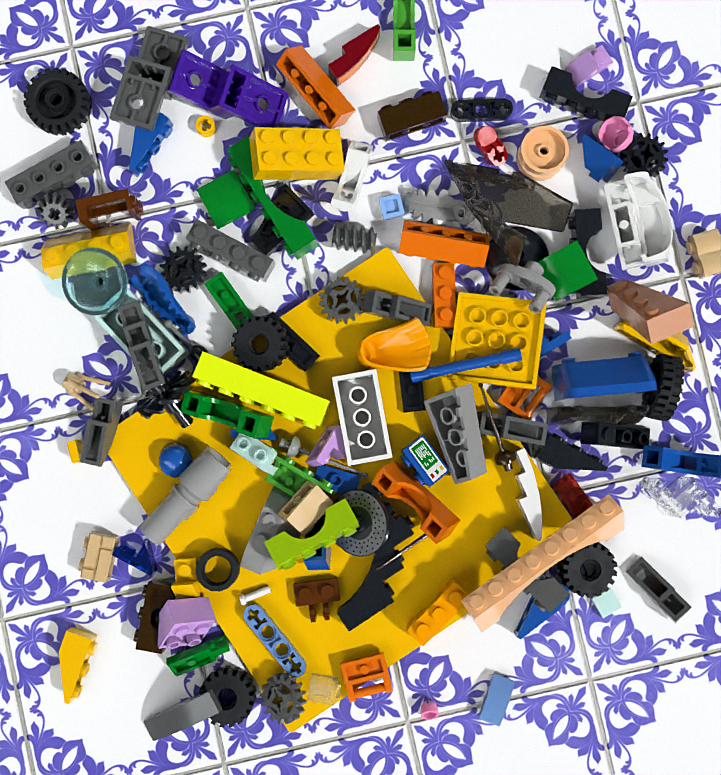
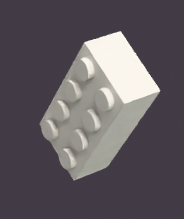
(362, 417)

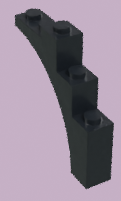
(373, 593)

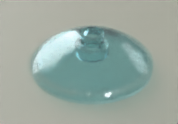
(82, 286)

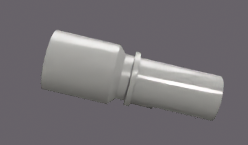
(196, 484)

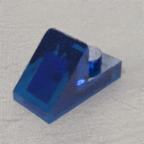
(143, 560)

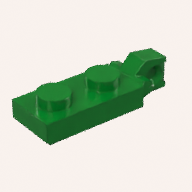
(197, 656)

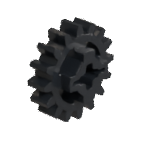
(652, 152)
(188, 262)

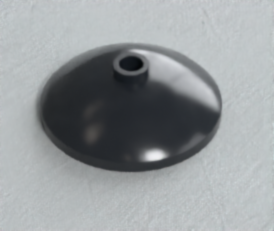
(533, 250)

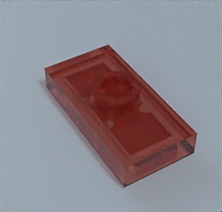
(572, 495)

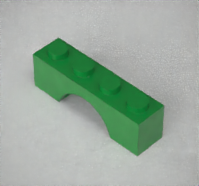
(243, 419)

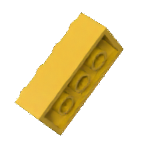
(115, 239)

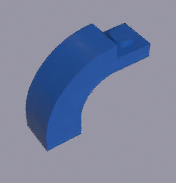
(681, 461)

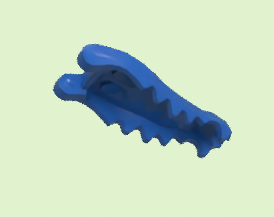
(161, 298)

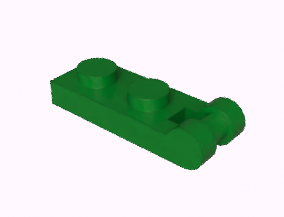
(227, 298)

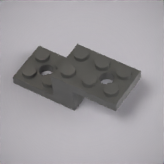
(147, 79)

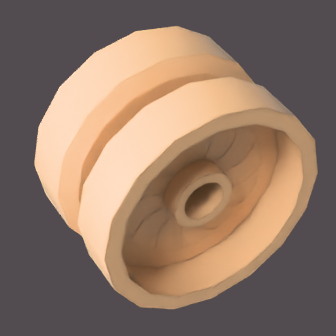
(542, 153)

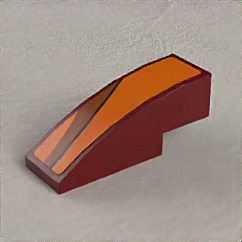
(354, 55)

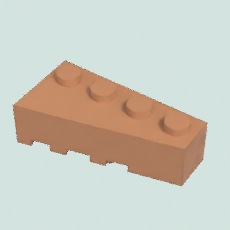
(649, 311)

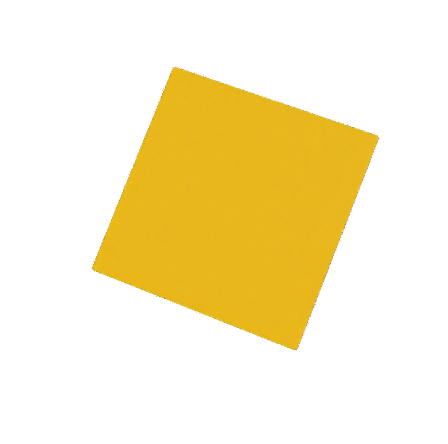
(231, 514)

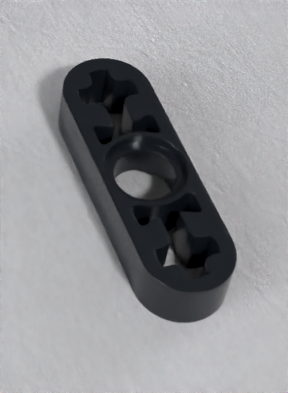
(497, 115)

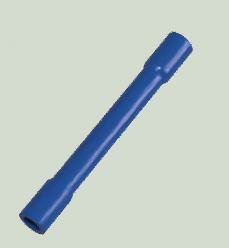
(502, 357)

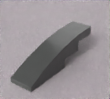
(141, 345)
(182, 715)

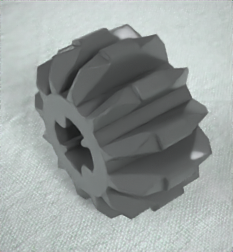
(50, 202)

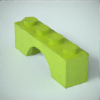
(287, 549)

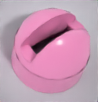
(429, 710)

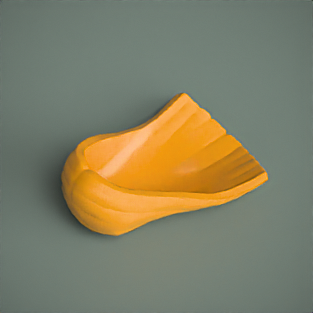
(397, 349)

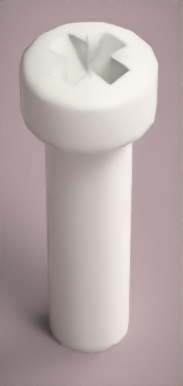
(253, 595)

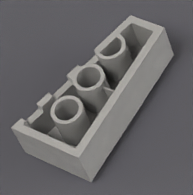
(458, 432)

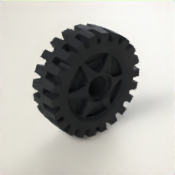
(48, 89)
(669, 380)

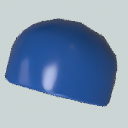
(174, 459)

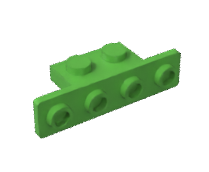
(291, 479)

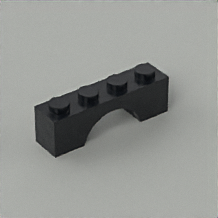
(560, 90)
(584, 225)

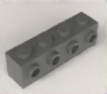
(51, 175)
(231, 251)

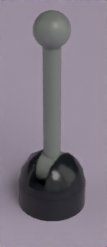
(195, 350)

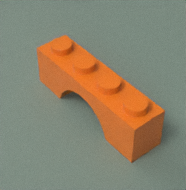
(435, 517)

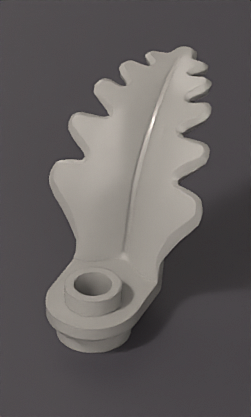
(438, 207)

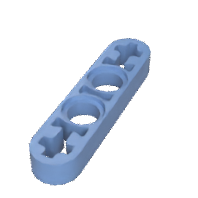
(271, 642)

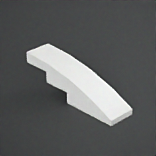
(530, 501)

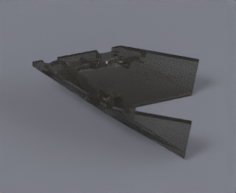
(510, 199)

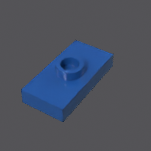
(341, 480)

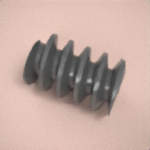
(354, 238)

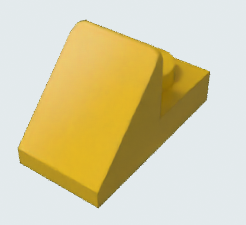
(186, 580)

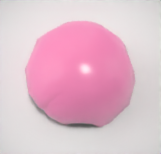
(615, 134)

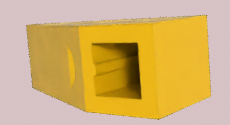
(74, 659)

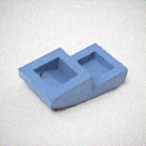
(496, 700)

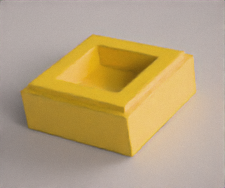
(75, 450)

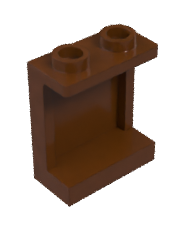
(105, 204)

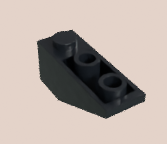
(614, 435)
(562, 456)

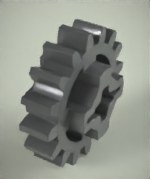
(334, 294)
(283, 698)

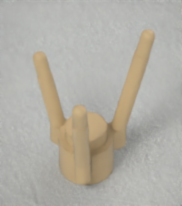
(75, 384)

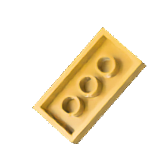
(296, 154)

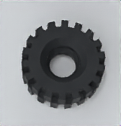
(276, 343)
(598, 580)
(243, 691)

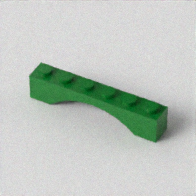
(294, 232)

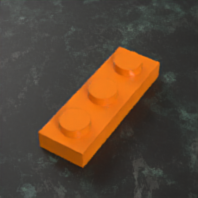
(443, 295)

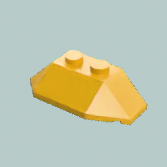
(675, 345)

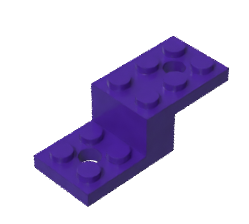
(227, 91)

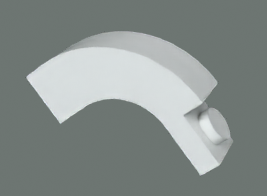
(352, 178)

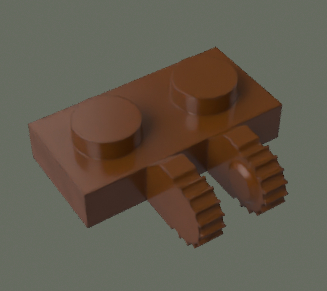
(315, 593)

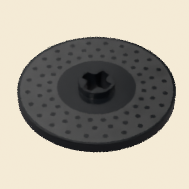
(375, 523)

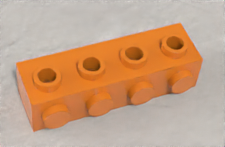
(315, 87)
(444, 244)

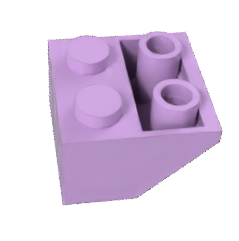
(184, 622)

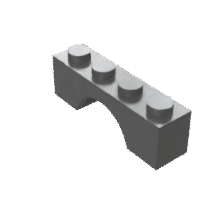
(548, 591)

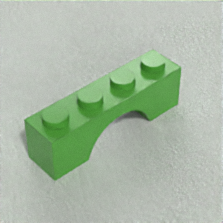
(404, 30)

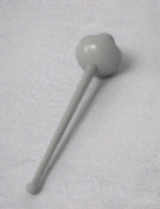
(294, 447)

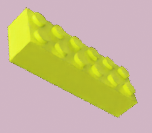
(262, 389)

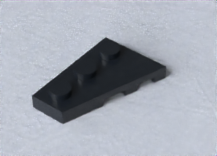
(288, 203)

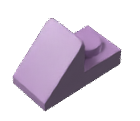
(589, 65)
(329, 444)

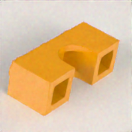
(438, 613)

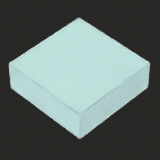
(606, 603)

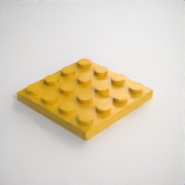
(493, 325)

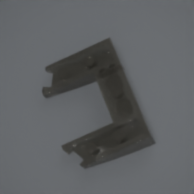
(620, 415)

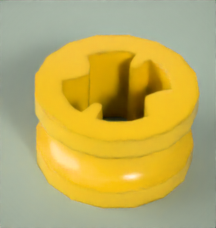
(201, 120)

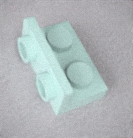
(255, 452)

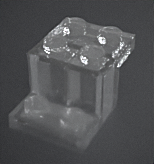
(680, 497)

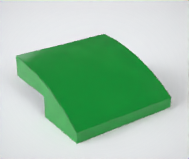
(225, 199)
(568, 270)

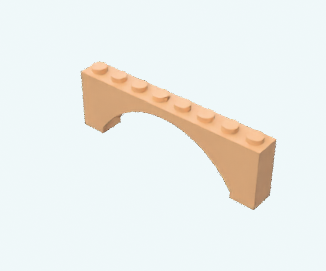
(594, 525)

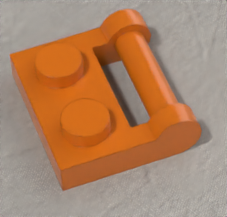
(514, 397)
(364, 670)

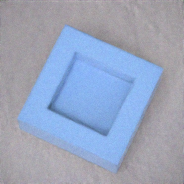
(391, 207)

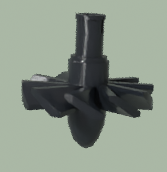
(168, 398)

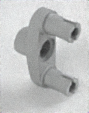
(525, 277)

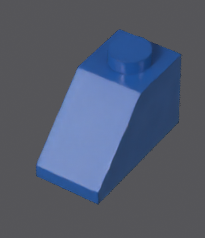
(599, 160)

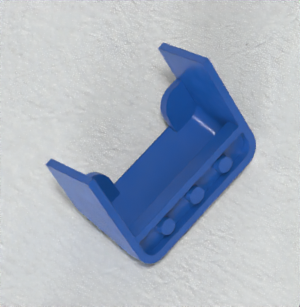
(602, 377)

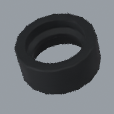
(217, 586)

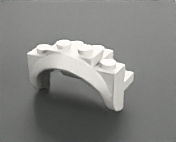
(639, 222)

